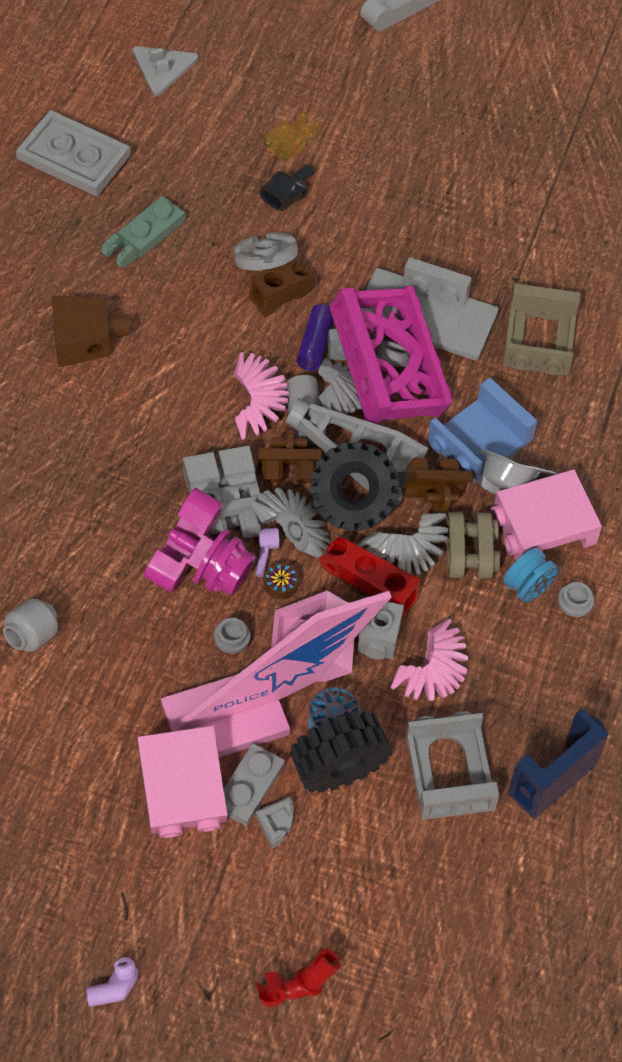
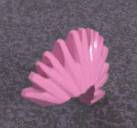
(265, 393)
(440, 665)

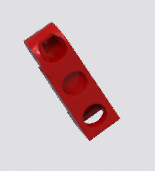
(370, 573)

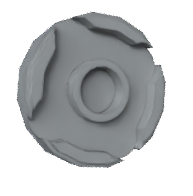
(265, 253)

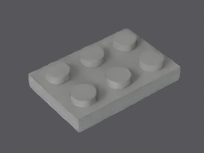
(73, 153)

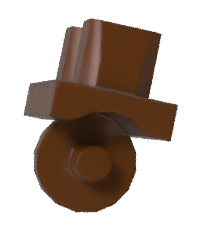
(274, 459)
(438, 485)

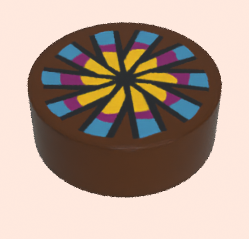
(281, 580)

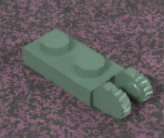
(144, 232)

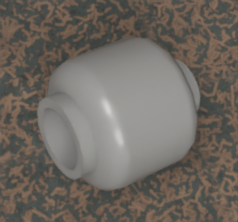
(30, 625)

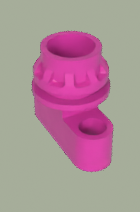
(218, 560)

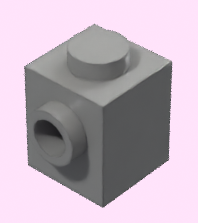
(381, 634)

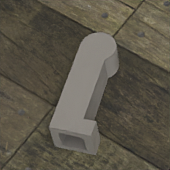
(385, 13)

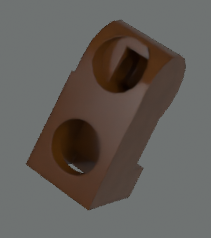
(280, 285)

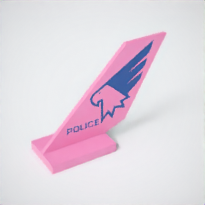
(247, 705)

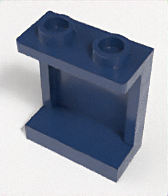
(539, 788)

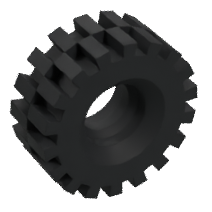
(349, 459)
(340, 751)

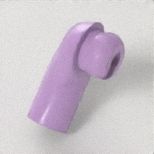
(118, 985)

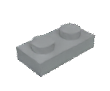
(251, 783)

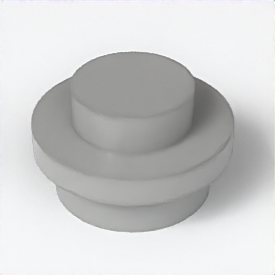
(576, 599)
(232, 635)

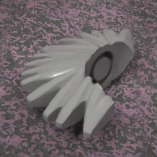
(341, 392)
(294, 519)
(409, 549)

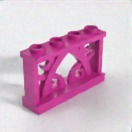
(410, 333)

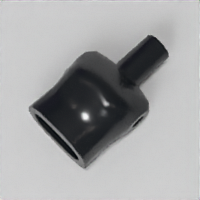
(286, 188)

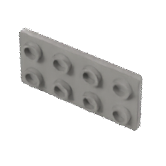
(453, 318)

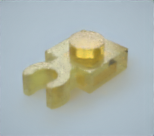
(290, 139)

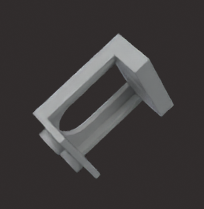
(453, 801)

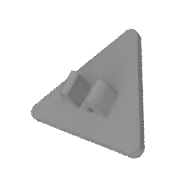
(162, 66)

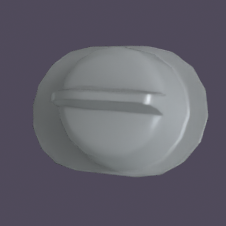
(503, 473)

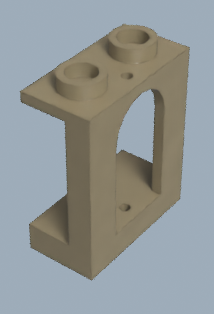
(545, 304)

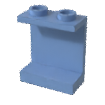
(490, 424)

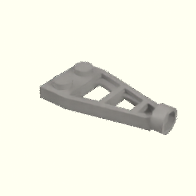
(398, 446)

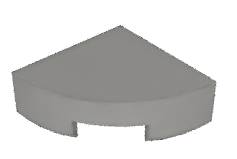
(276, 821)

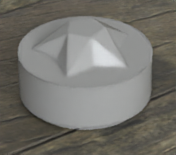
(392, 353)

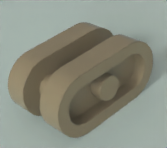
(484, 533)

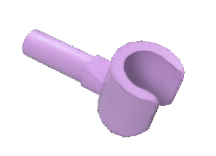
(267, 540)

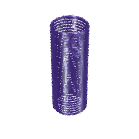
(306, 344)

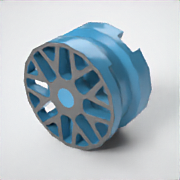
(531, 575)
(328, 707)

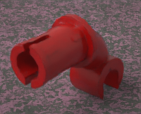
(305, 983)

